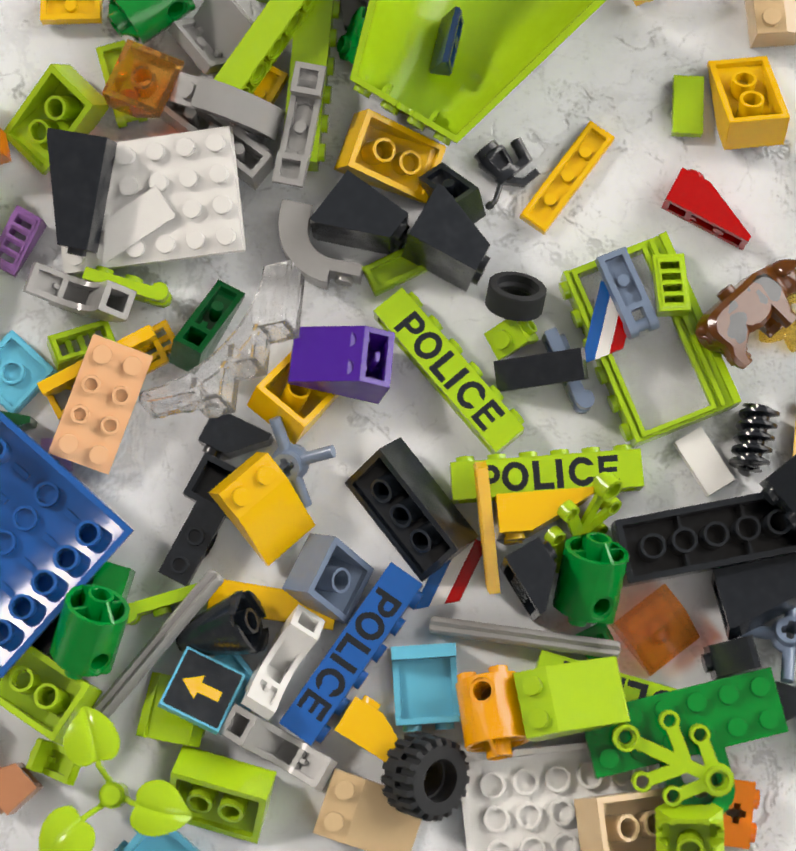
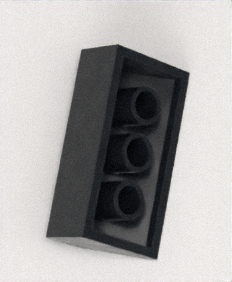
(411, 508)

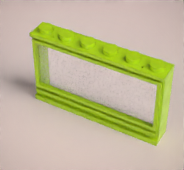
(662, 375)

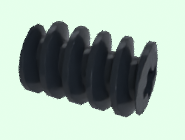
(753, 437)

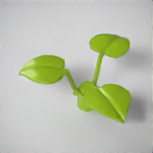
(157, 805)

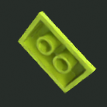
(223, 792)

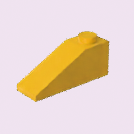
(367, 727)

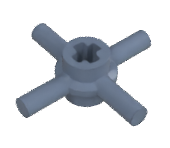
(299, 456)
(778, 638)

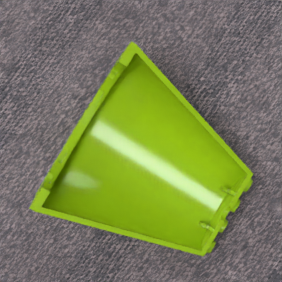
(494, 55)

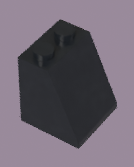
(360, 218)
(447, 242)

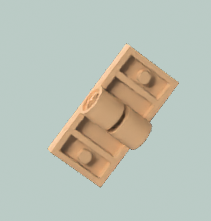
(100, 404)

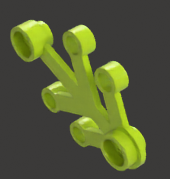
(606, 489)
(678, 762)

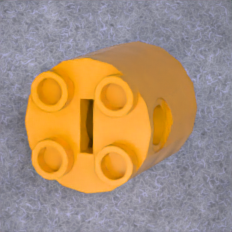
(490, 712)

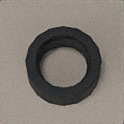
(515, 296)

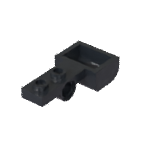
(201, 525)

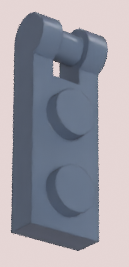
(627, 292)
(579, 397)

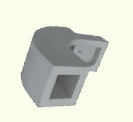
(229, 104)
(317, 269)
(86, 298)
(278, 747)

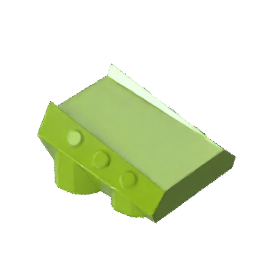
(161, 724)
(689, 828)

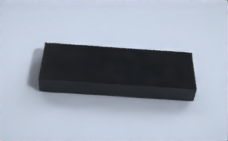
(541, 369)

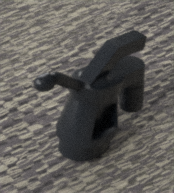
(499, 165)

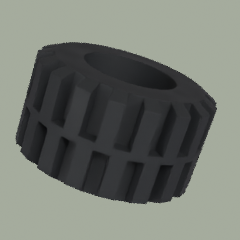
(444, 778)

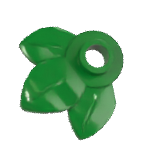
(348, 43)

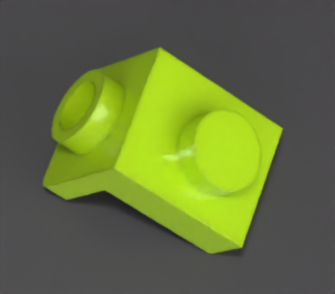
(510, 337)
(52, 761)

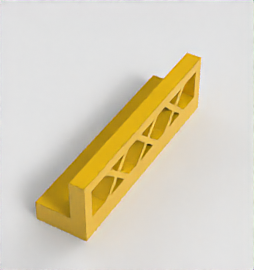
(66, 378)

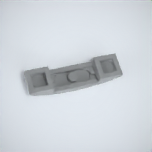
(300, 124)

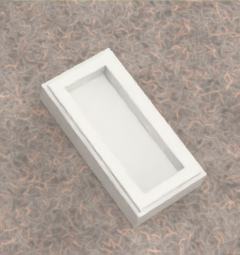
(703, 461)

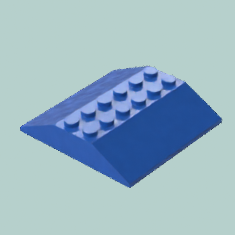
(50, 539)

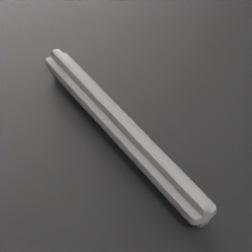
(524, 637)
(159, 643)

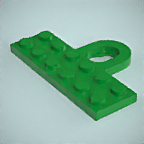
(732, 709)

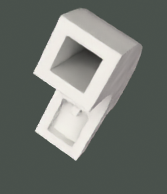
(281, 660)

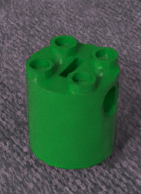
(146, 17)
(590, 579)
(89, 631)

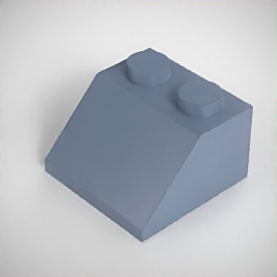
(328, 577)

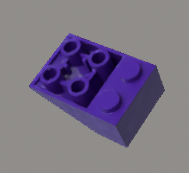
(343, 361)

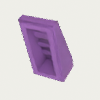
(32, 237)

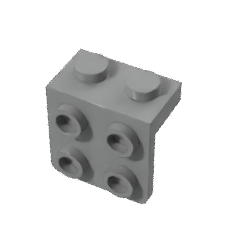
(212, 33)

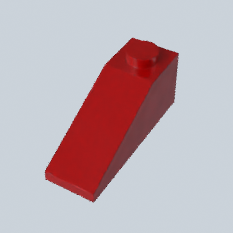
(701, 205)

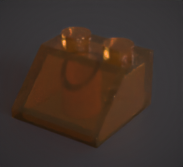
(142, 81)
(656, 629)

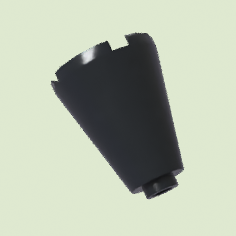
(227, 627)

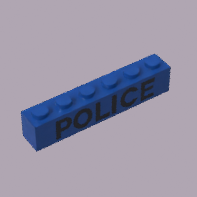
(351, 654)

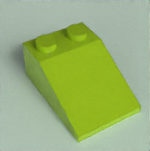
(59, 102)
(44, 695)
(571, 698)

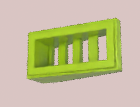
(673, 308)
(65, 337)

